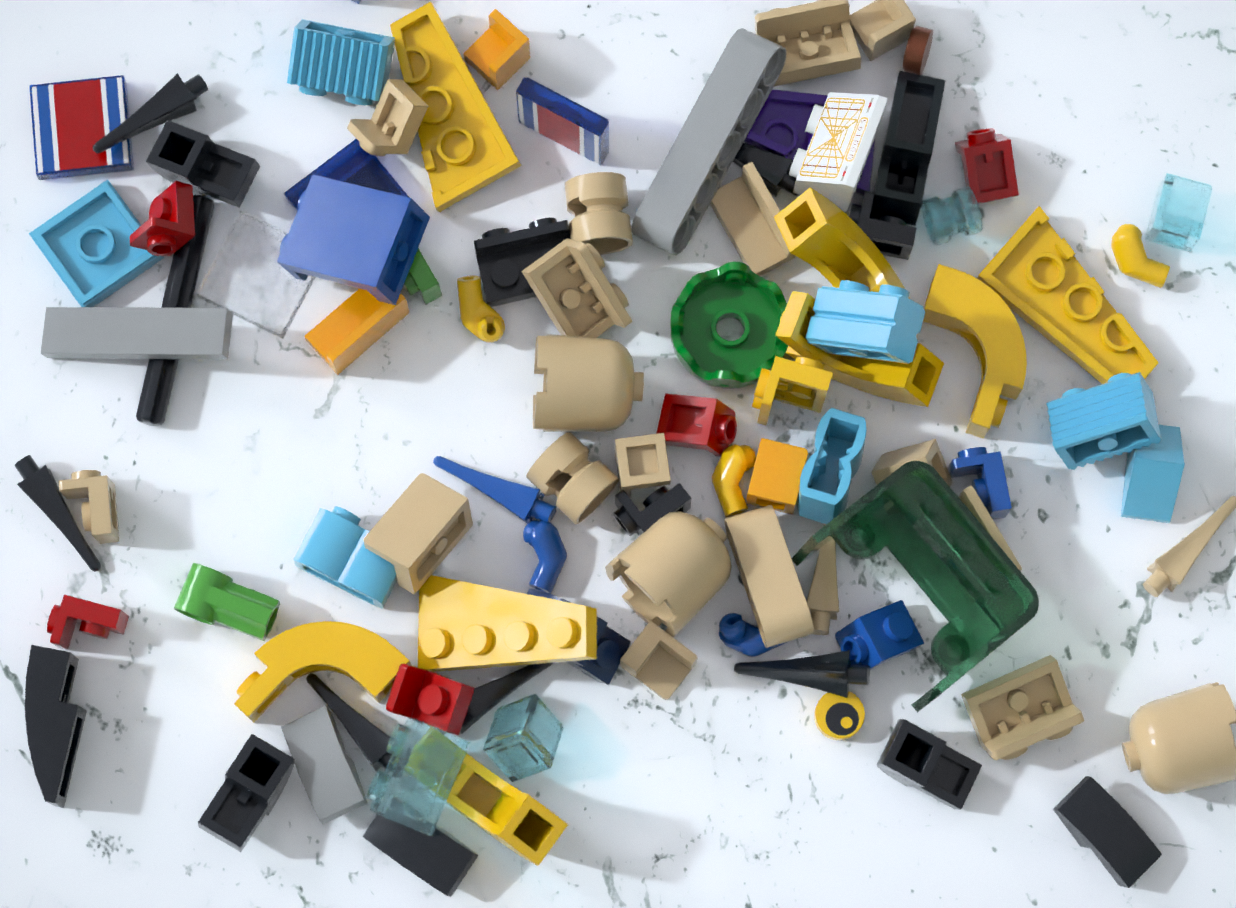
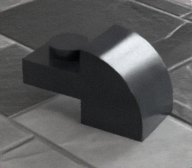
(196, 160)
(928, 764)
(247, 793)

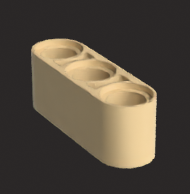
(769, 576)

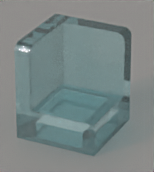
(1178, 212)
(523, 738)

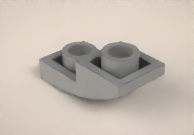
(324, 765)

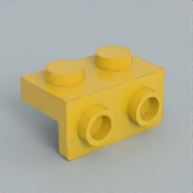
(791, 382)

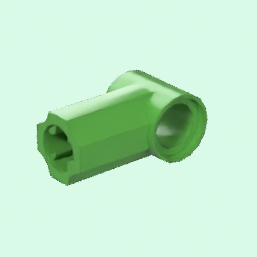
(215, 598)

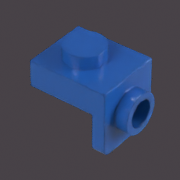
(880, 635)

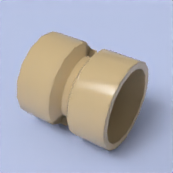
(597, 207)
(572, 477)

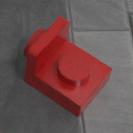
(988, 165)
(169, 222)
(697, 423)
(94, 619)
(430, 698)

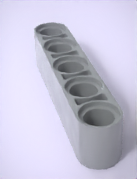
(709, 141)

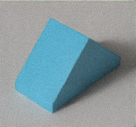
(1154, 478)

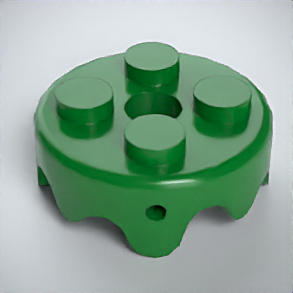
(723, 294)

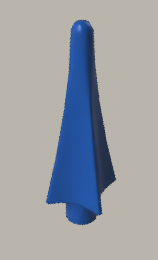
(517, 498)

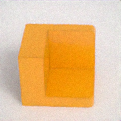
(498, 51)
(776, 476)

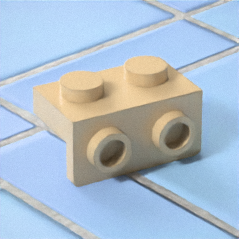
(815, 38)
(577, 291)
(1022, 709)

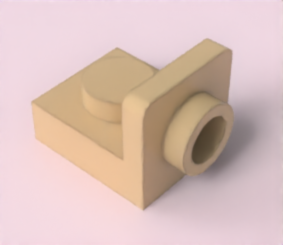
(100, 512)

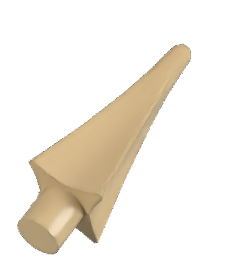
(1175, 563)
(823, 593)

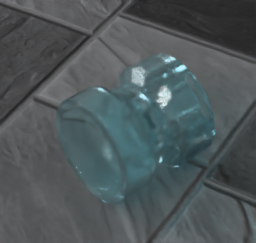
(951, 215)

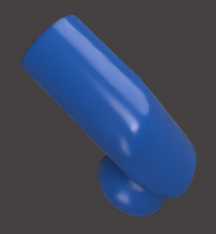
(551, 553)
(742, 636)

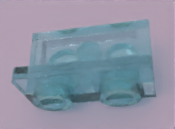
(417, 775)

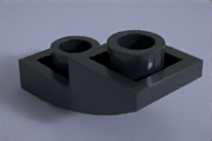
(1108, 831)
(435, 859)

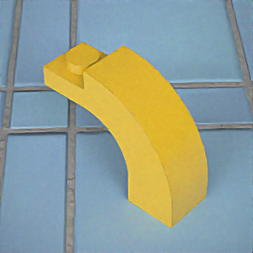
(833, 242)
(989, 326)
(895, 381)
(320, 647)
(505, 811)

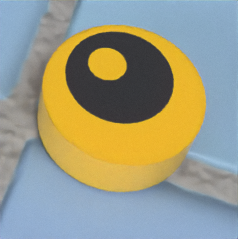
(839, 716)

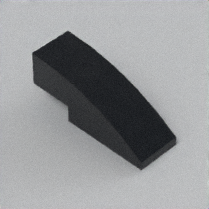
(907, 147)
(52, 721)

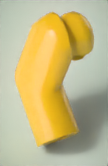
(1132, 258)
(476, 313)
(727, 475)

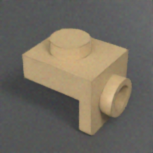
(393, 121)

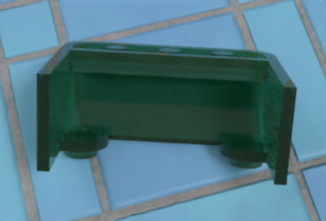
(948, 559)

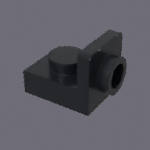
(887, 233)
(656, 506)

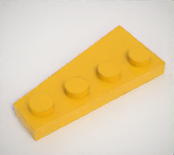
(459, 131)
(1059, 299)

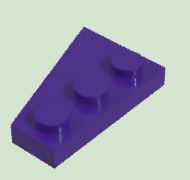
(783, 124)

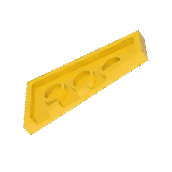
(494, 627)

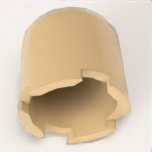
(585, 384)
(673, 569)
(1184, 740)

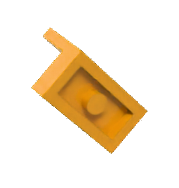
(354, 328)

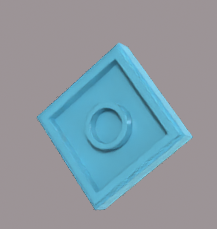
(92, 245)

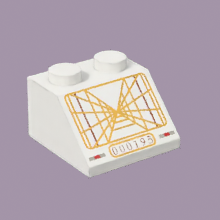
(839, 146)

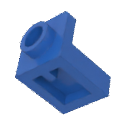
(991, 480)

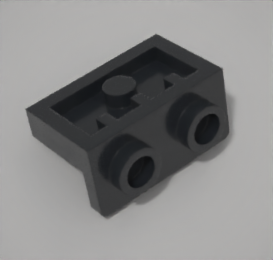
(505, 254)

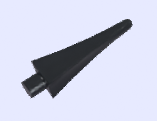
(170, 102)
(771, 167)
(45, 493)
(823, 672)
(492, 693)
(366, 735)

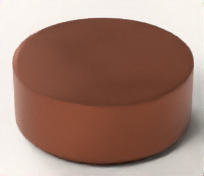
(917, 50)

